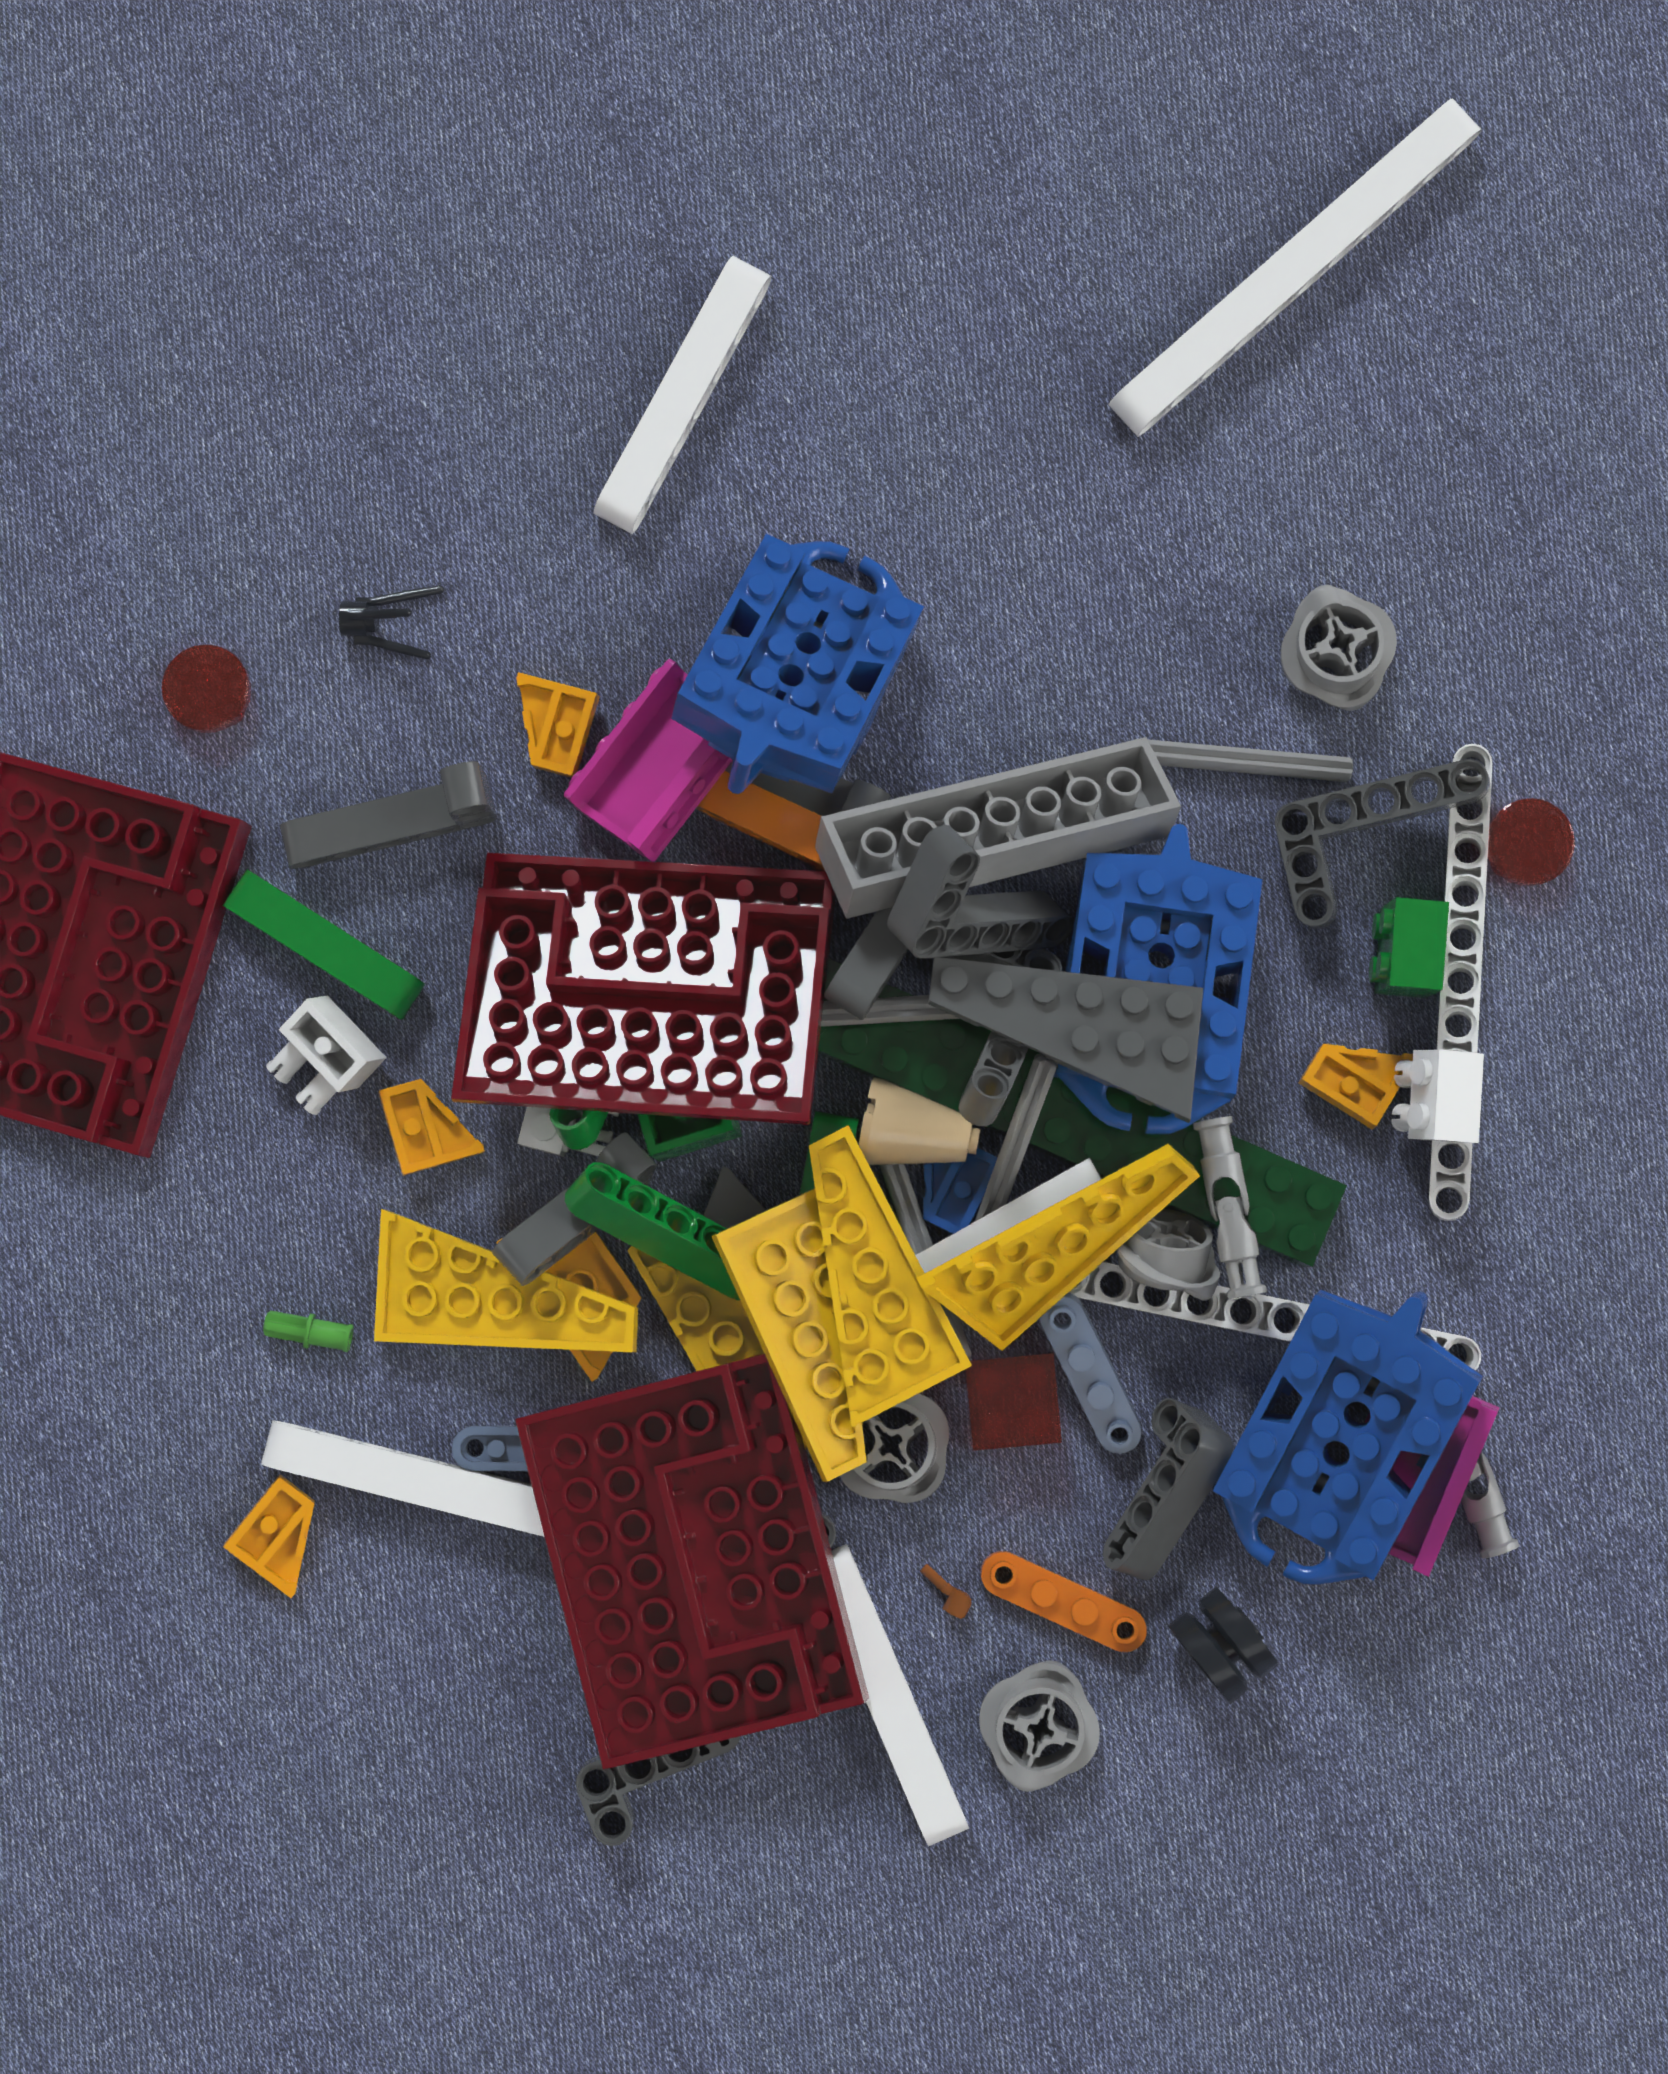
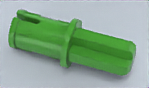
(308, 1330)

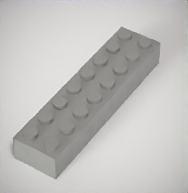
(1009, 818)

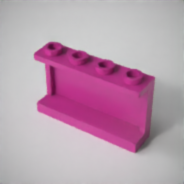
(647, 770)
(1436, 1506)

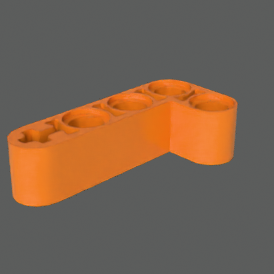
(765, 819)

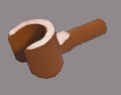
(957, 1601)

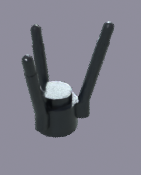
(362, 617)

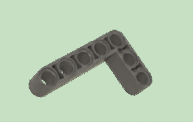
(453, 806)
(1361, 818)
(941, 921)
(999, 1058)

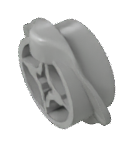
(1374, 628)
(1172, 1255)
(921, 1481)
(1027, 1769)

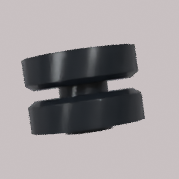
(1223, 1644)

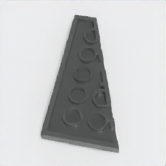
(1101, 1026)

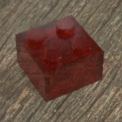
(1012, 1401)

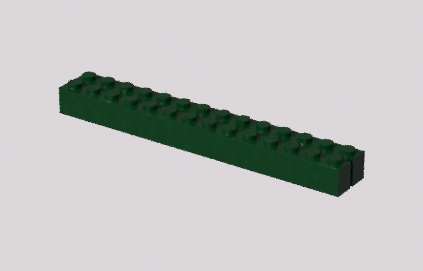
(937, 1057)

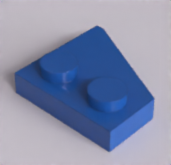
(956, 1190)

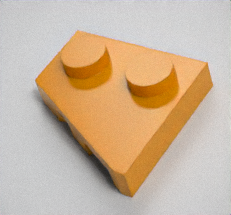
(556, 723)
(1354, 1080)
(424, 1128)
(275, 1535)

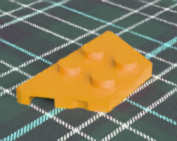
(597, 1269)

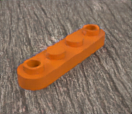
(1063, 1601)

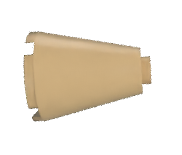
(913, 1129)

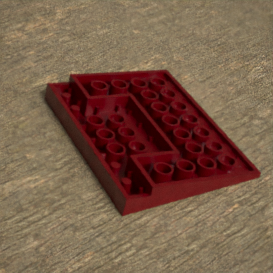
(102, 947)
(645, 988)
(691, 1561)

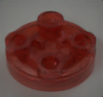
(206, 688)
(1530, 842)

